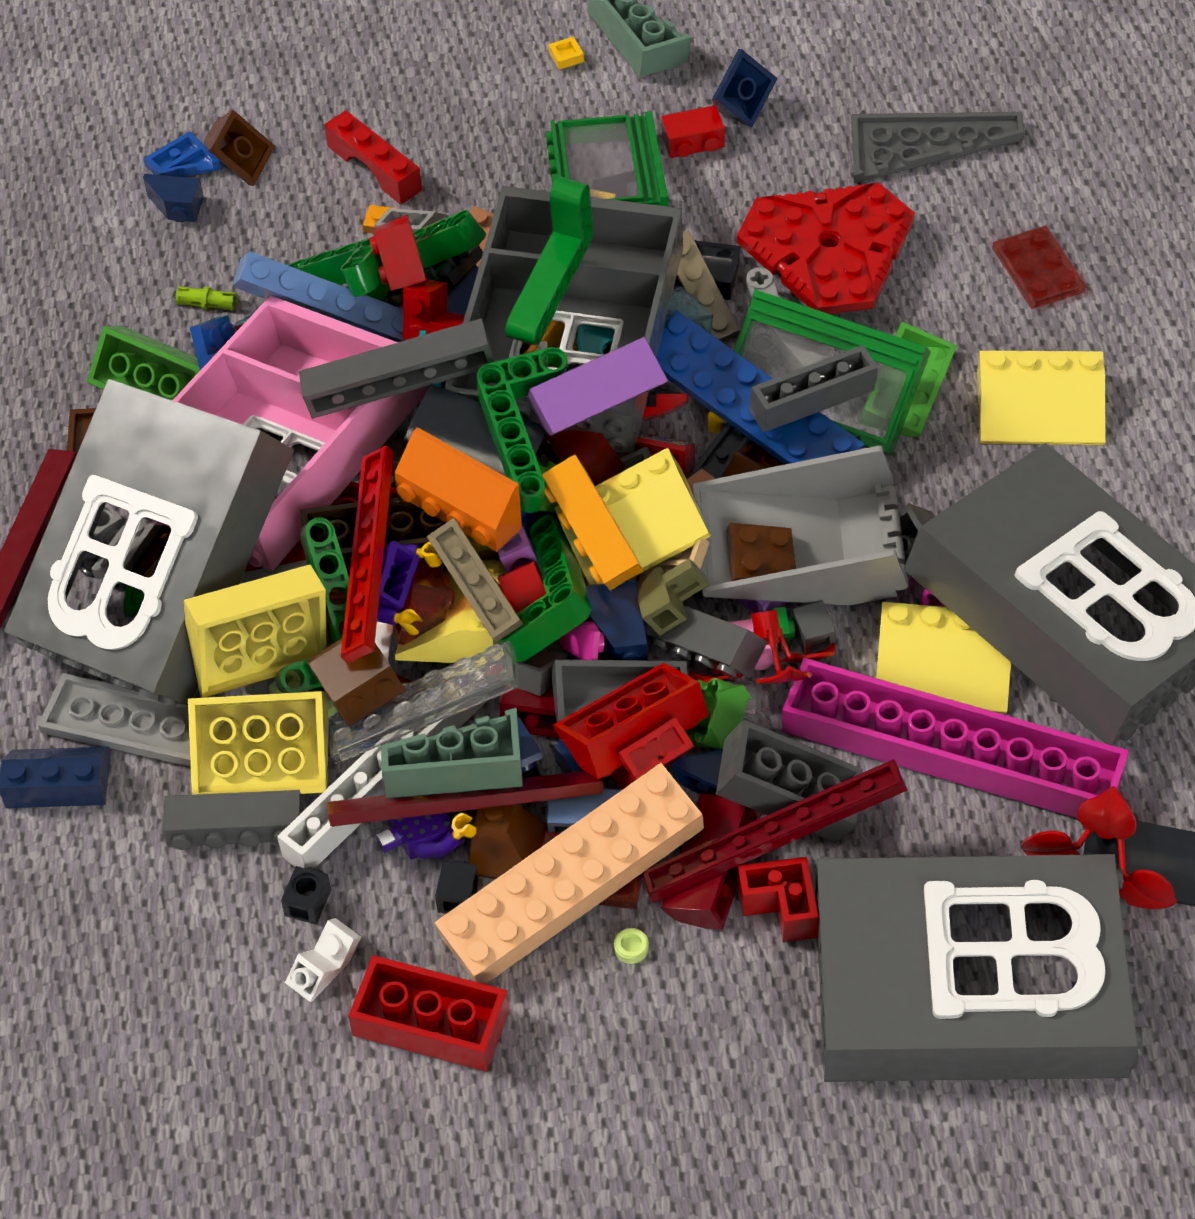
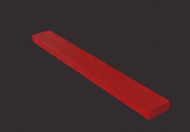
(367, 555)

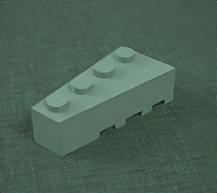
(640, 35)
(455, 759)

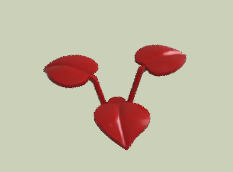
(767, 627)
(1110, 818)

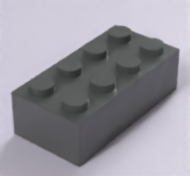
(775, 771)

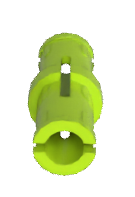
(206, 298)

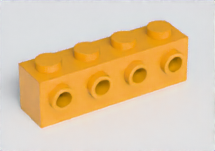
(592, 523)

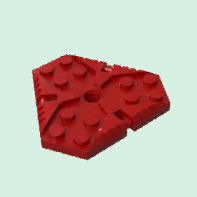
(829, 243)

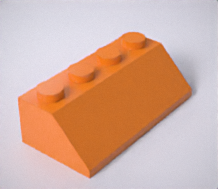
(459, 487)

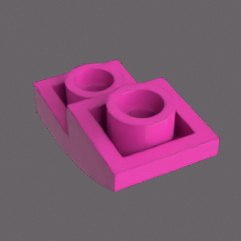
(584, 641)

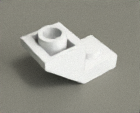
(318, 967)

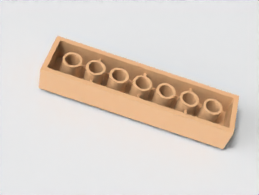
(570, 875)

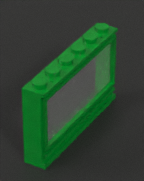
(611, 155)
(789, 336)

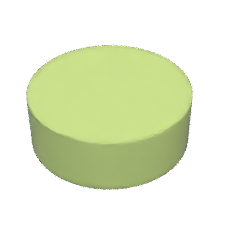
(631, 945)

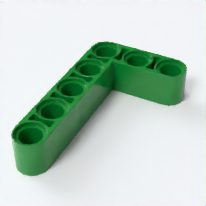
(442, 241)
(347, 264)
(557, 264)
(510, 422)
(566, 595)
(334, 614)

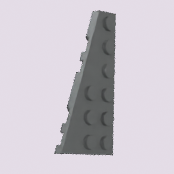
(910, 140)

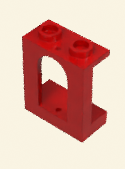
(660, 746)

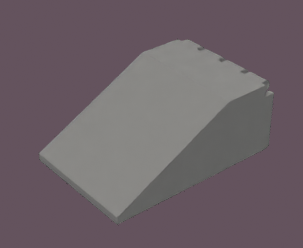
(839, 524)

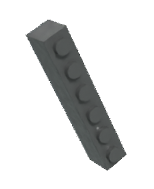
(395, 368)

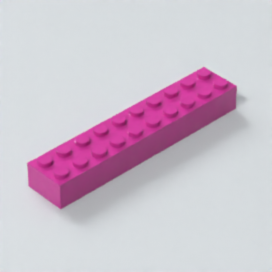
(950, 739)

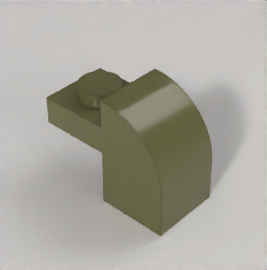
(663, 594)

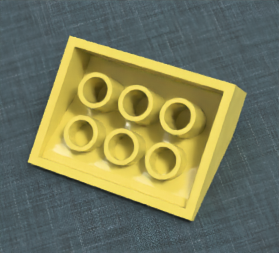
(1041, 397)
(652, 511)
(255, 629)
(457, 636)
(941, 656)
(259, 743)

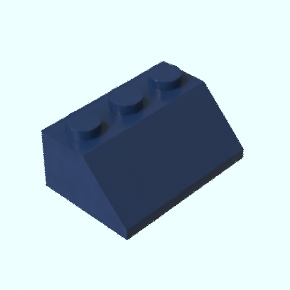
(55, 777)

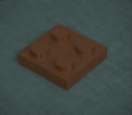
(759, 550)

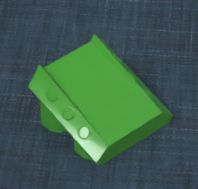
(726, 710)

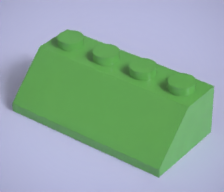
(141, 363)

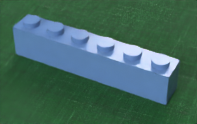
(268, 277)

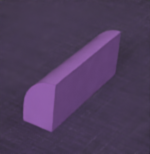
(596, 386)

